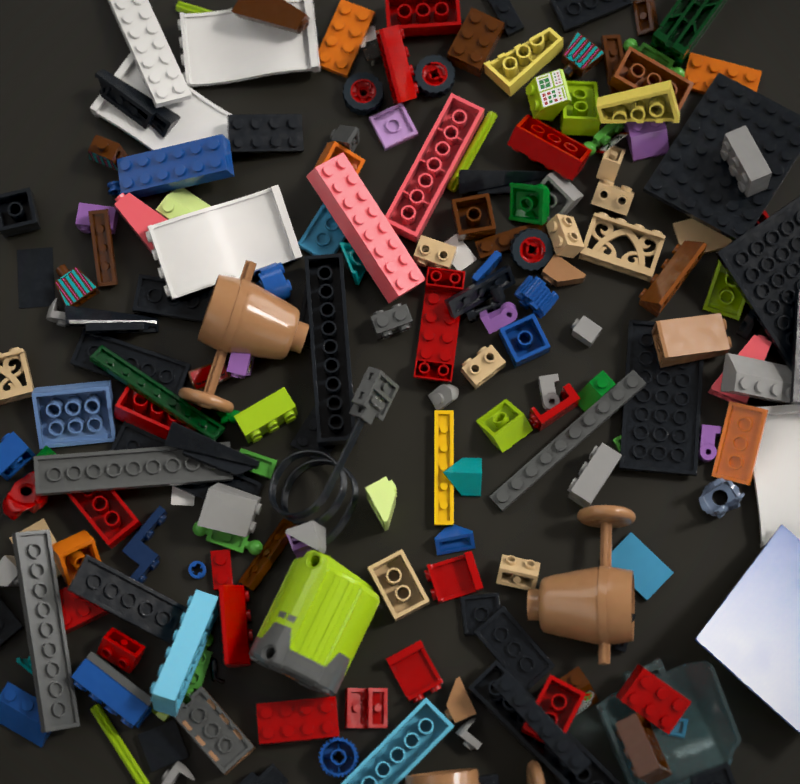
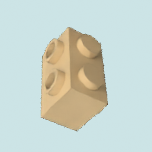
(612, 200)
(565, 236)
(434, 253)
(484, 368)
(518, 572)

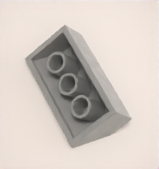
(756, 379)

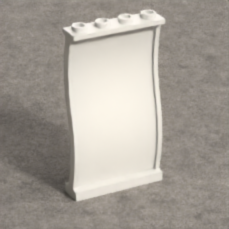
(232, 49)
(198, 115)
(221, 239)
(778, 472)

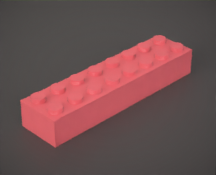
(434, 167)
(365, 227)

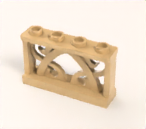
(623, 228)
(17, 391)

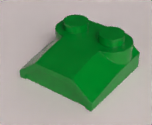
(529, 203)

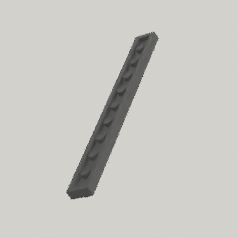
(567, 440)

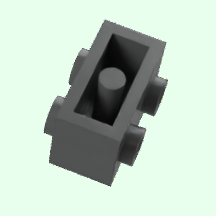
(391, 321)

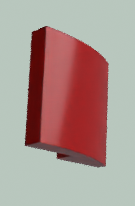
(366, 708)

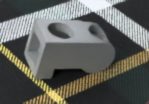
(547, 390)

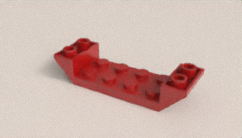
(438, 328)

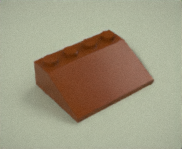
(672, 276)

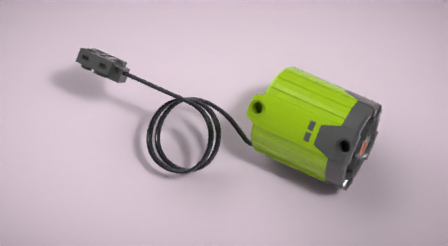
(321, 603)

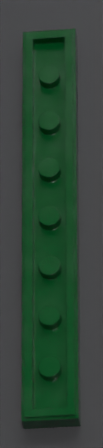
(156, 393)

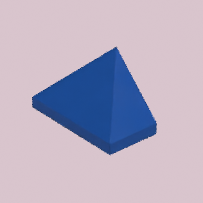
(454, 539)

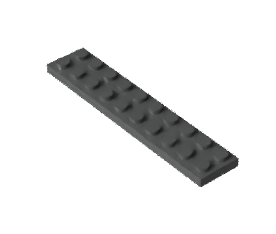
(120, 470)
(45, 630)

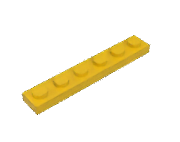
(442, 461)

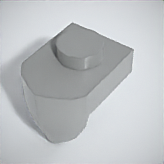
(54, 315)
(443, 396)
(469, 741)
(171, 776)

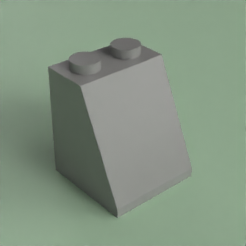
(230, 510)

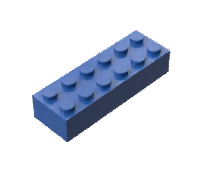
(176, 166)

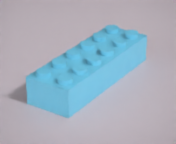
(184, 653)
(403, 747)

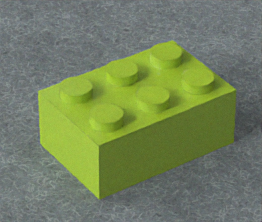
(266, 415)

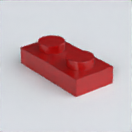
(221, 568)

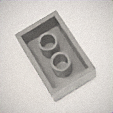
(745, 161)
(593, 475)

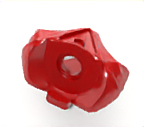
(15, 503)

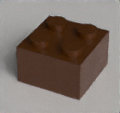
(473, 217)

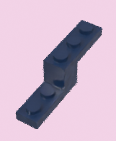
(141, 553)

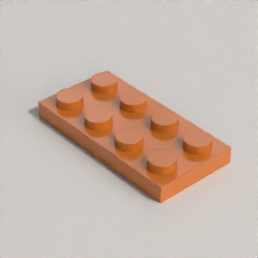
(344, 37)
(704, 69)
(739, 443)

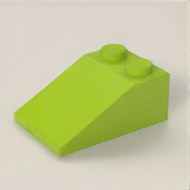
(581, 113)
(723, 295)

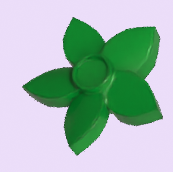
(228, 417)

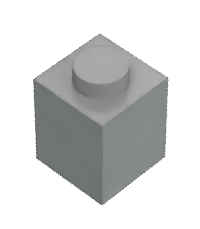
(585, 330)

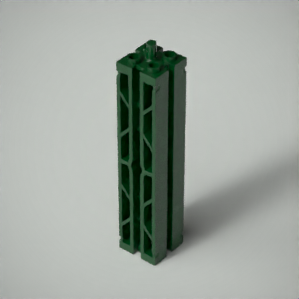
(685, 27)

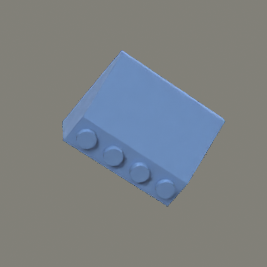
(74, 414)

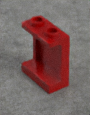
(569, 402)
(454, 578)
(415, 672)

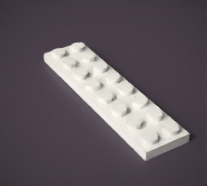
(150, 51)

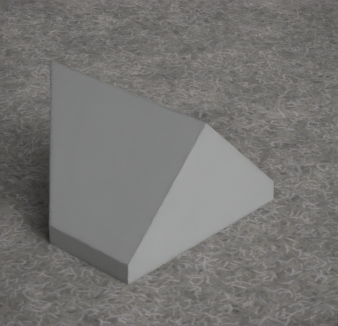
(310, 534)

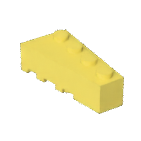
(519, 65)
(640, 105)

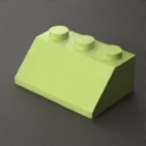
(180, 203)
(382, 499)

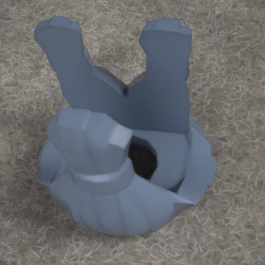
(729, 488)

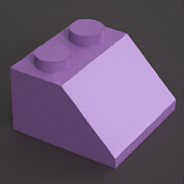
(646, 139)

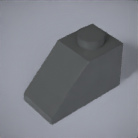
(346, 136)

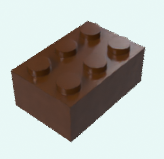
(475, 42)
(642, 749)

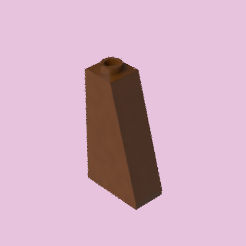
(272, 13)

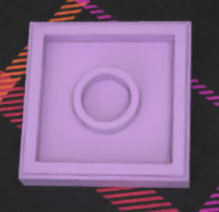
(393, 126)

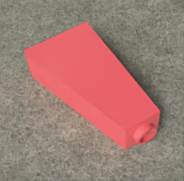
(137, 215)
(756, 348)

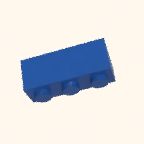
(21, 714)

